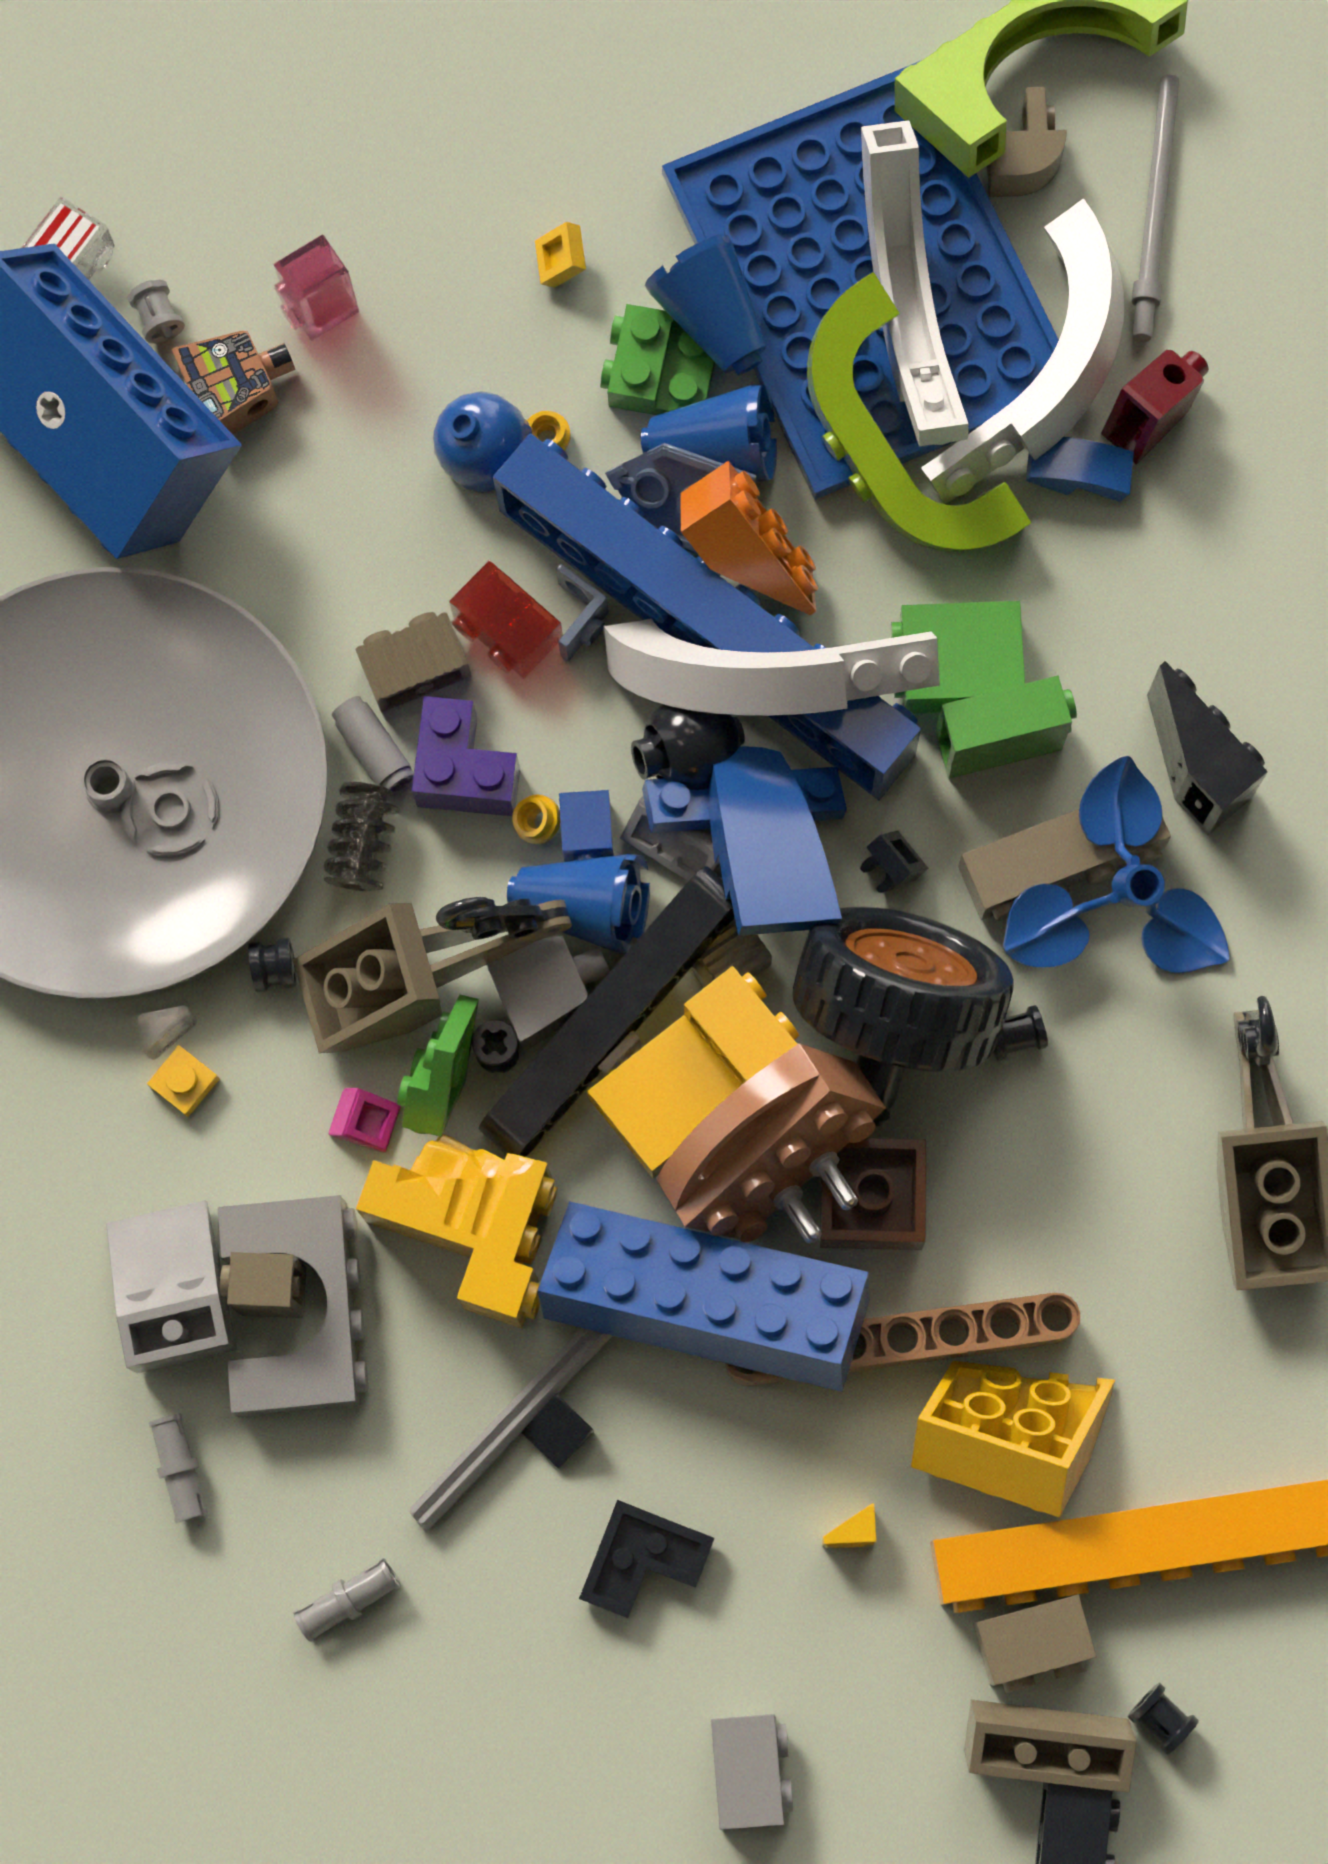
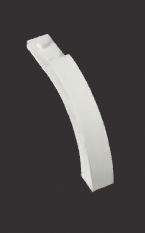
(901, 266)
(1070, 376)
(765, 683)

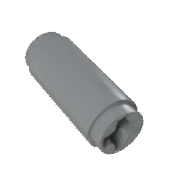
(372, 744)

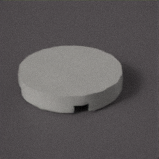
(151, 787)

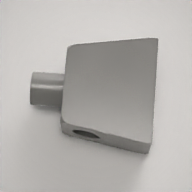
(544, 986)

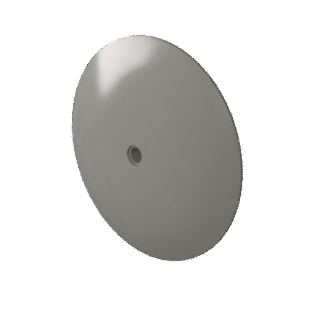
(98, 685)

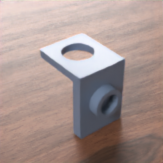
(589, 622)

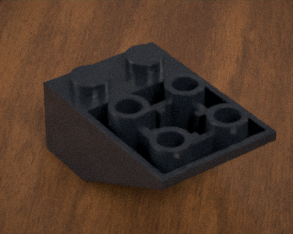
(1203, 759)

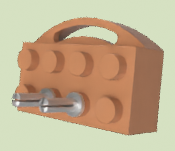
(769, 1143)

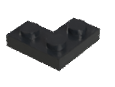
(640, 1542)

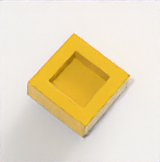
(560, 254)
(183, 1081)

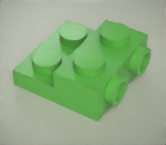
(654, 364)
(439, 1071)

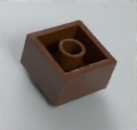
(890, 1193)

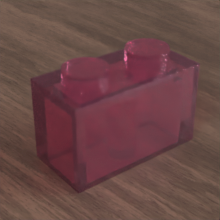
(315, 288)

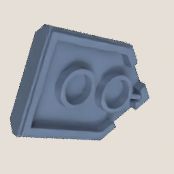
(658, 479)

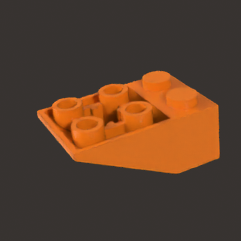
(746, 540)

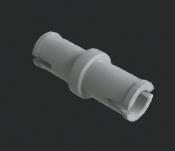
(178, 1467)
(346, 1600)

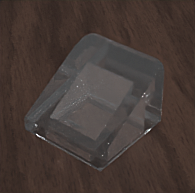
(164, 1028)

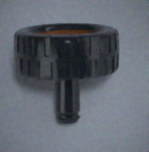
(902, 994)

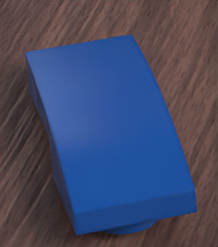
(1083, 465)

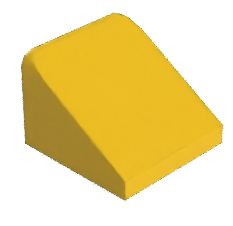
(855, 1532)

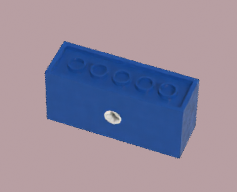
(101, 408)

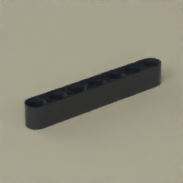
(609, 1015)

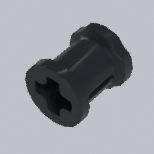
(497, 1032)
(1021, 1032)
(1163, 1718)

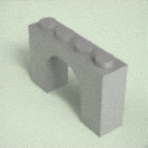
(327, 1368)

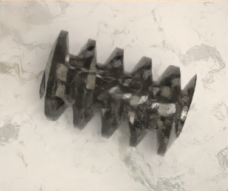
(359, 837)

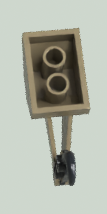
(377, 972)
(1272, 1176)

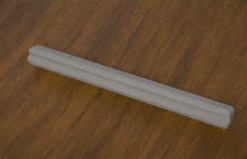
(507, 1426)

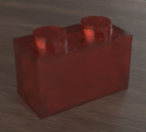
(504, 620)

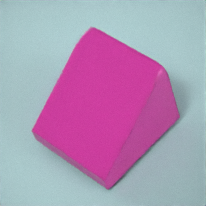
(364, 1119)

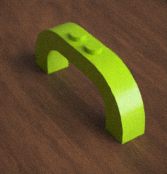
(860, 442)

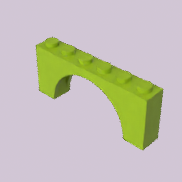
(947, 89)

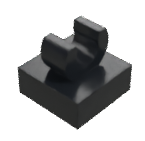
(896, 858)

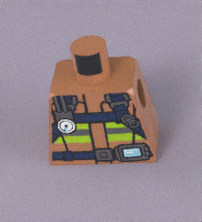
(233, 376)

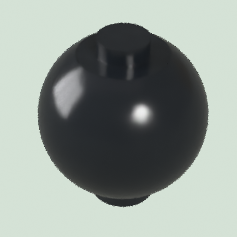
(685, 745)

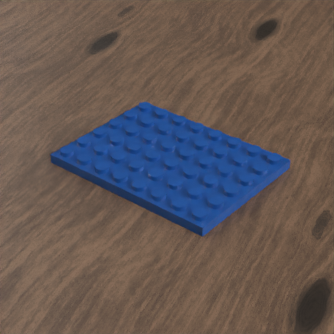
(801, 237)

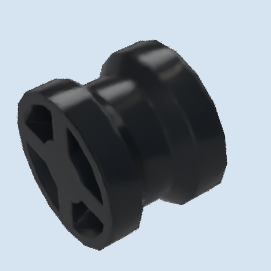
(272, 964)

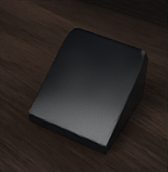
(557, 1431)

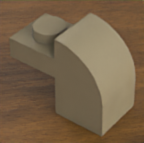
(1031, 154)

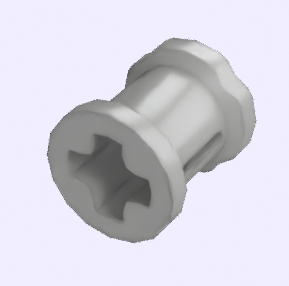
(156, 311)

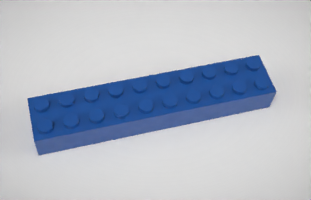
(688, 601)

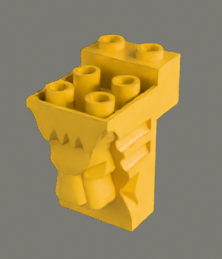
(692, 1067)
(472, 1208)

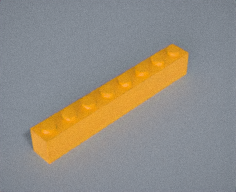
(1130, 1544)

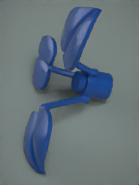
(1121, 810)

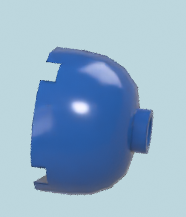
(477, 438)

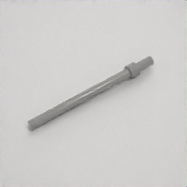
(1148, 289)

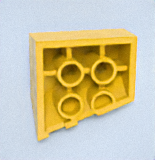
(1011, 1433)

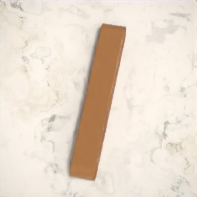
(929, 1345)

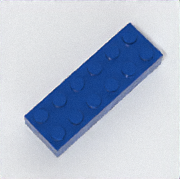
(705, 1295)

